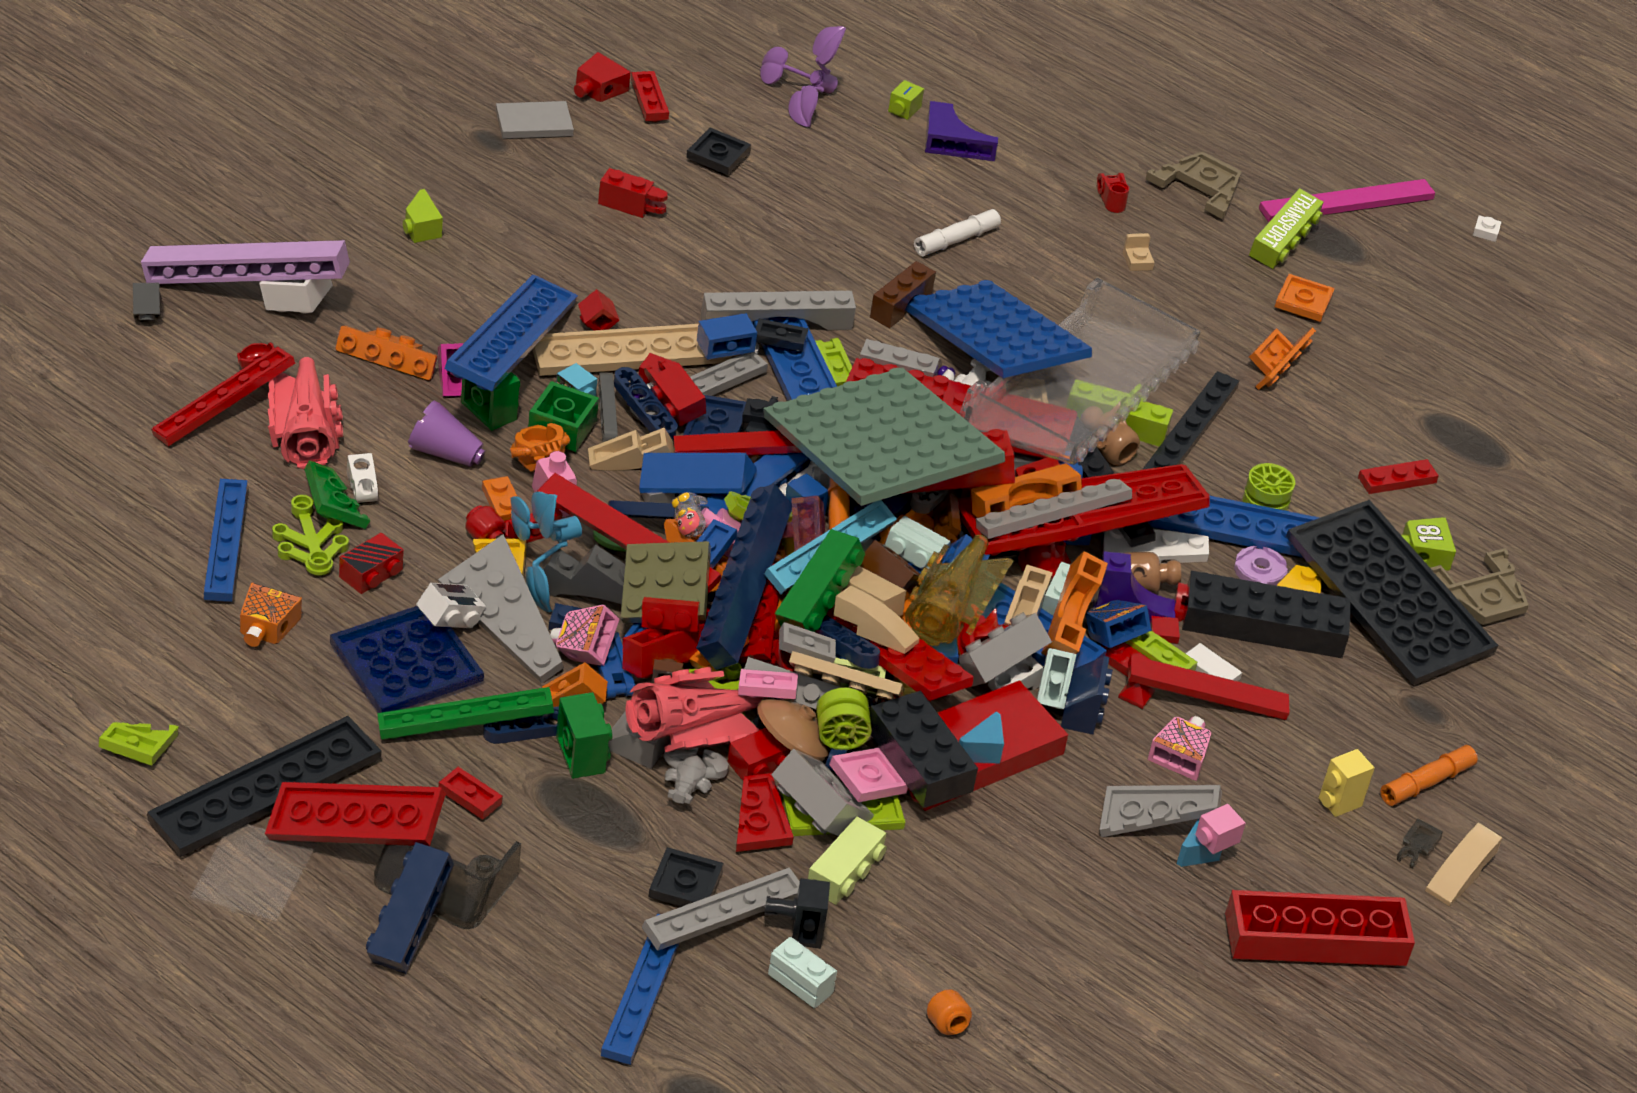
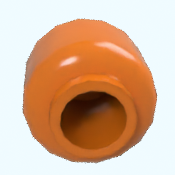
(949, 1012)

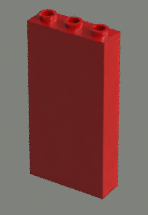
(1027, 727)

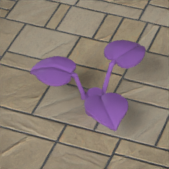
(804, 102)

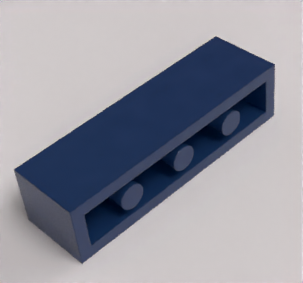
(410, 907)

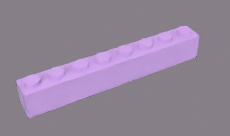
(245, 262)

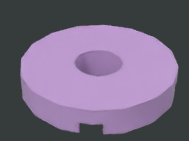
(1273, 562)

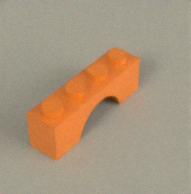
(1026, 489)
(1078, 590)

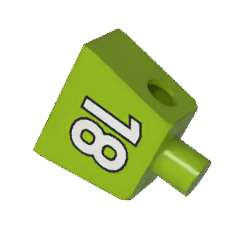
(1431, 541)

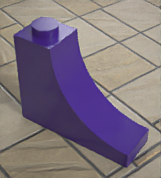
(951, 137)
(1121, 585)

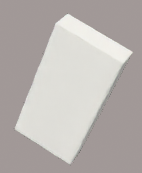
(1213, 664)

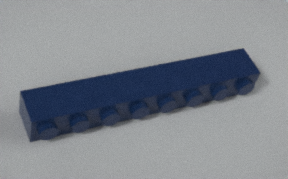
(744, 577)

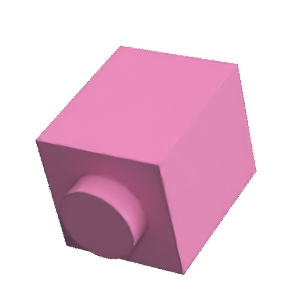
(1220, 829)

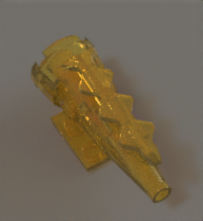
(954, 592)

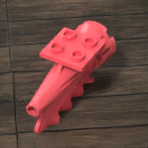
(304, 415)
(689, 710)

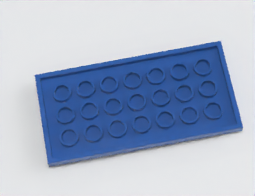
(997, 329)

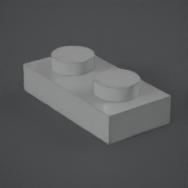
(806, 642)

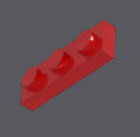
(649, 96)
(1398, 476)

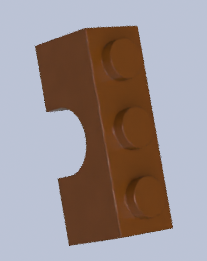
(892, 299)

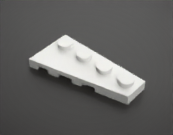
(1168, 545)

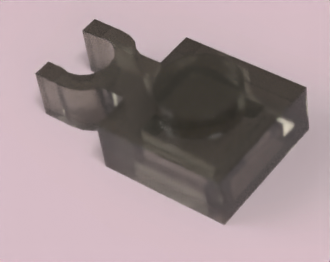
(1419, 840)

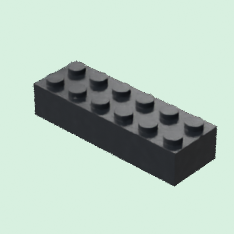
(1267, 614)

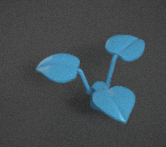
(561, 530)

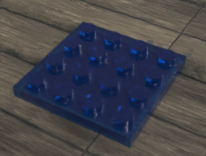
(405, 659)

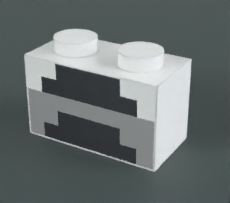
(451, 605)

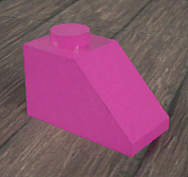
(449, 384)

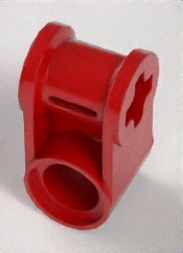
(1113, 191)

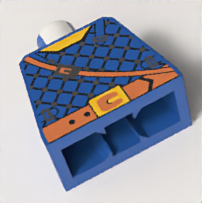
(1109, 624)

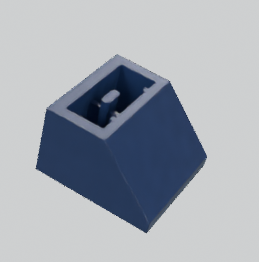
(1086, 695)

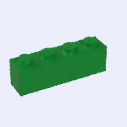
(821, 581)

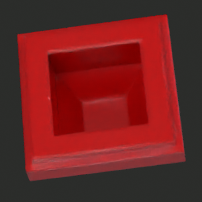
(1136, 694)

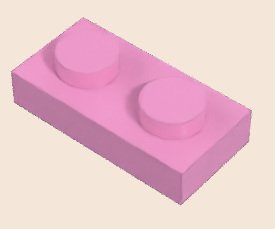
(768, 684)

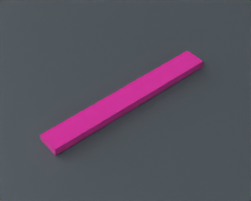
(1361, 198)

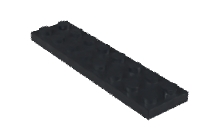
(253, 788)

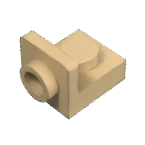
(1137, 252)

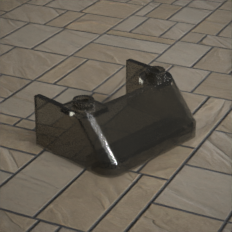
(469, 889)

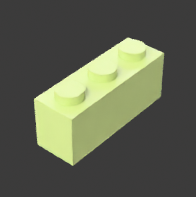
(849, 858)

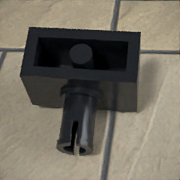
(806, 911)

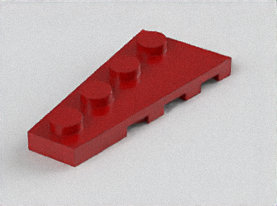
(762, 627)

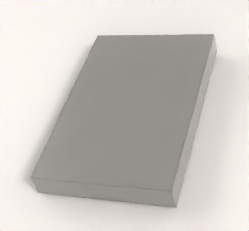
(534, 119)

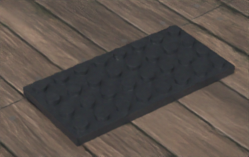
(1392, 592)

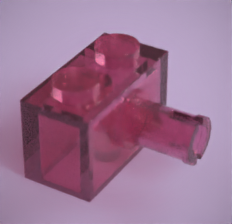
(807, 520)

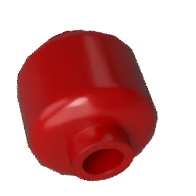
(484, 523)

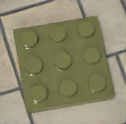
(665, 572)

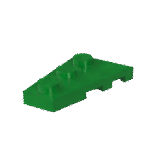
(330, 496)

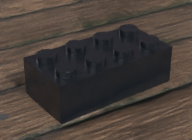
(922, 749)

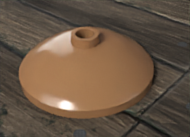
(793, 726)

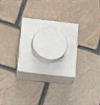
(1487, 228)

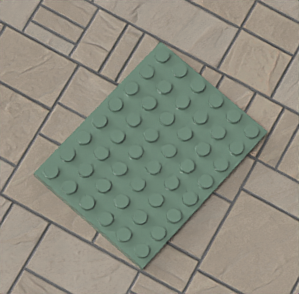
(883, 435)

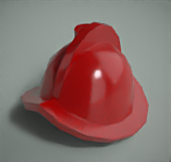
(1044, 557)

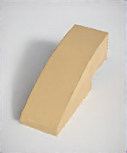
(628, 450)
(1029, 592)
(874, 620)
(1464, 864)

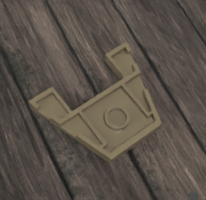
(1204, 173)
(1491, 595)

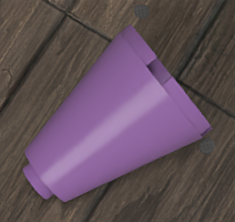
(445, 437)

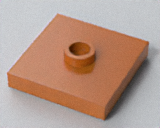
(1304, 297)

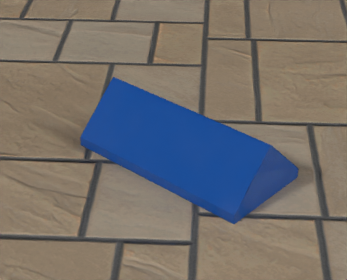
(696, 472)

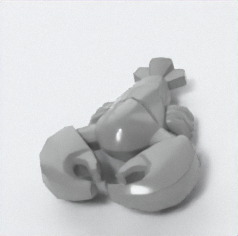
(693, 772)

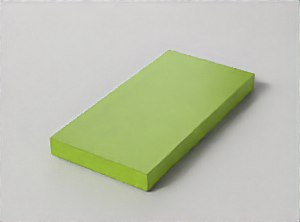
(886, 812)

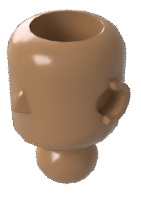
(1119, 445)
(1150, 572)

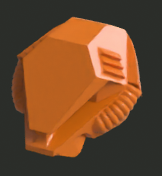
(538, 443)

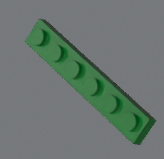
(465, 713)

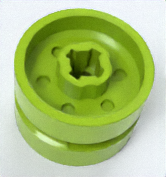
(1269, 486)
(843, 718)

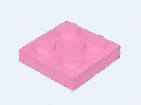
(868, 774)

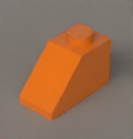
(578, 681)

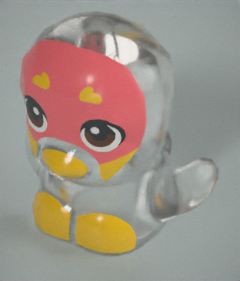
(689, 514)

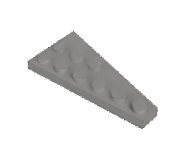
(510, 608)

